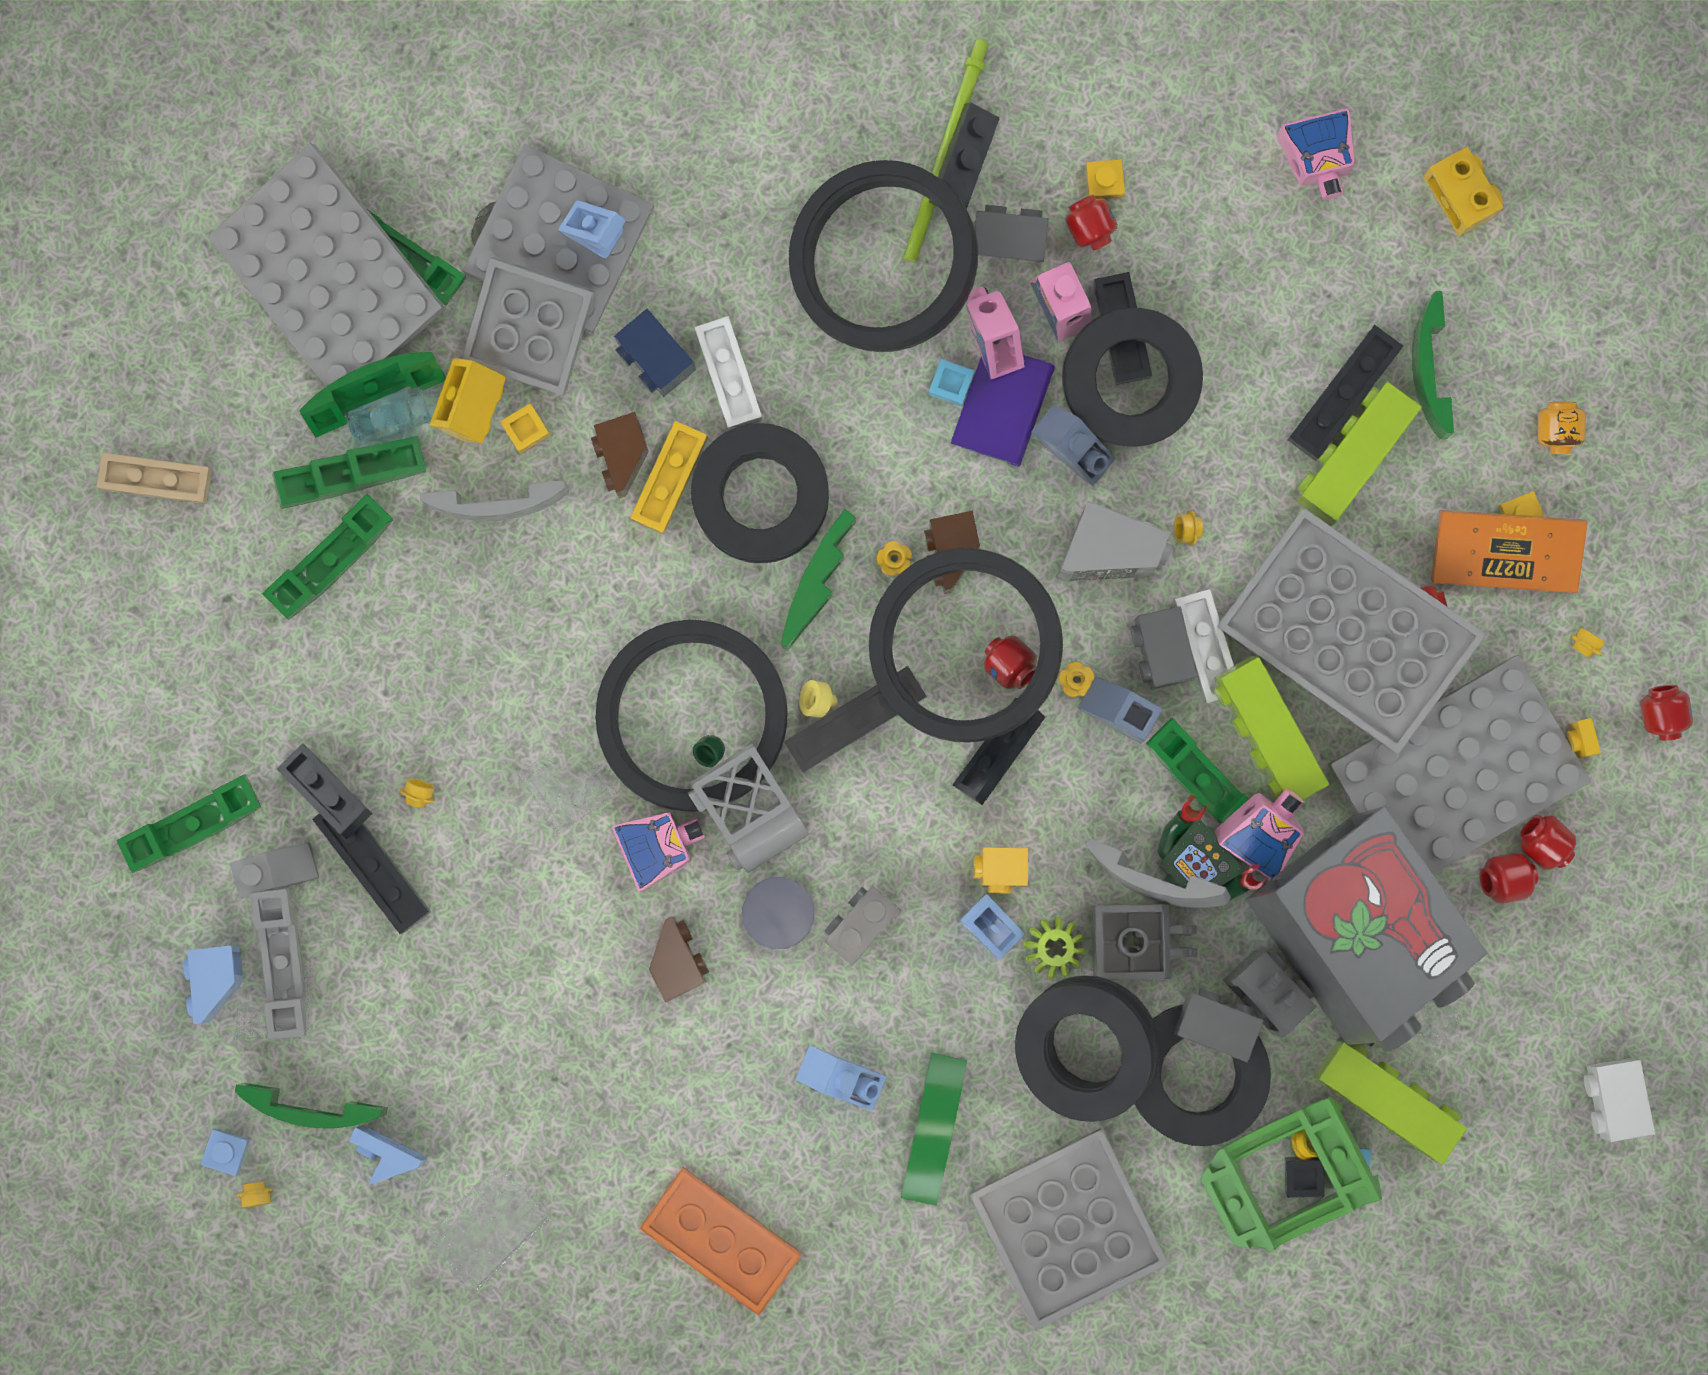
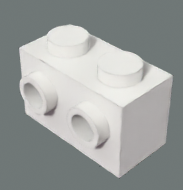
(1619, 1100)

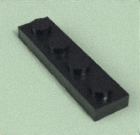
(1345, 393)
(847, 724)
(377, 875)

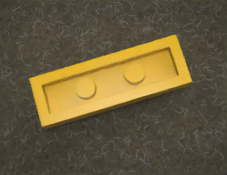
(669, 477)

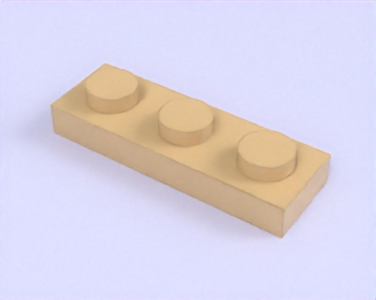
(154, 478)

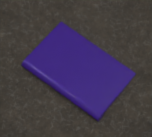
(1003, 411)

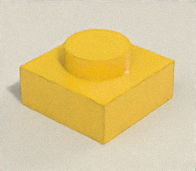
(1105, 179)
(525, 428)
(1523, 505)
(1583, 738)

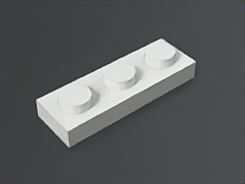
(728, 373)
(1206, 640)

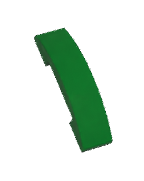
(438, 274)
(367, 384)
(1436, 410)
(330, 559)
(1195, 771)
(189, 825)
(266, 1101)
(934, 1129)

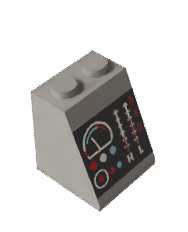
(1113, 547)

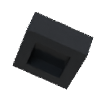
(1304, 1177)

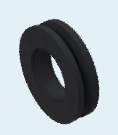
(1183, 370)
(744, 445)
(1048, 1076)
(1210, 1126)

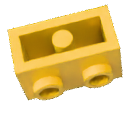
(1464, 191)
(468, 401)
(1001, 869)

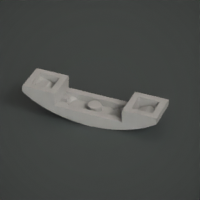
(540, 497)
(1197, 894)
(281, 963)

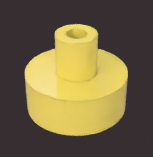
(816, 699)

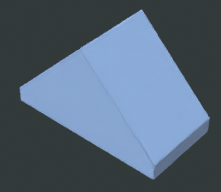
(992, 926)

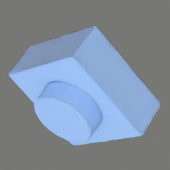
(225, 1152)

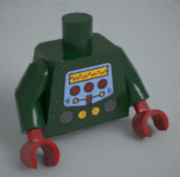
(1192, 849)

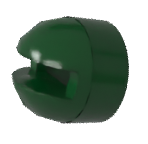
(709, 750)

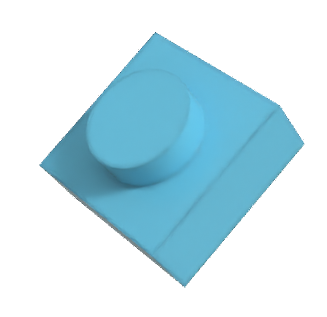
(951, 382)

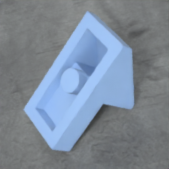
(593, 227)
(394, 1156)

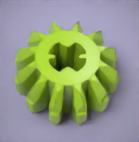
(1054, 935)

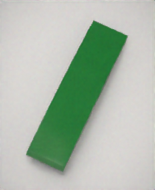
(349, 472)
(811, 592)

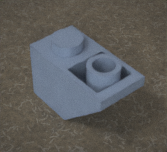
(1073, 444)
(1120, 709)

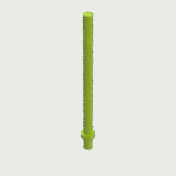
(974, 66)

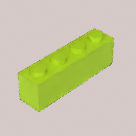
(1358, 453)
(1269, 729)
(1391, 1102)

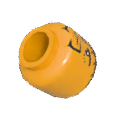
(1561, 427)

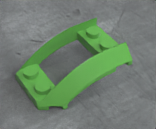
(1338, 1154)

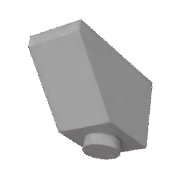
(274, 870)

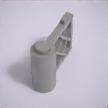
(757, 837)

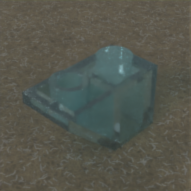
(388, 416)

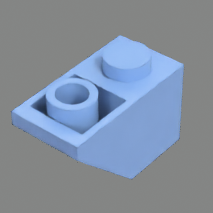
(213, 979)
(840, 1078)

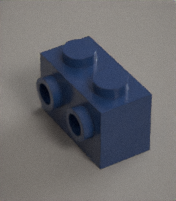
(654, 353)

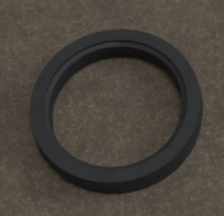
(821, 207)
(900, 592)
(653, 641)

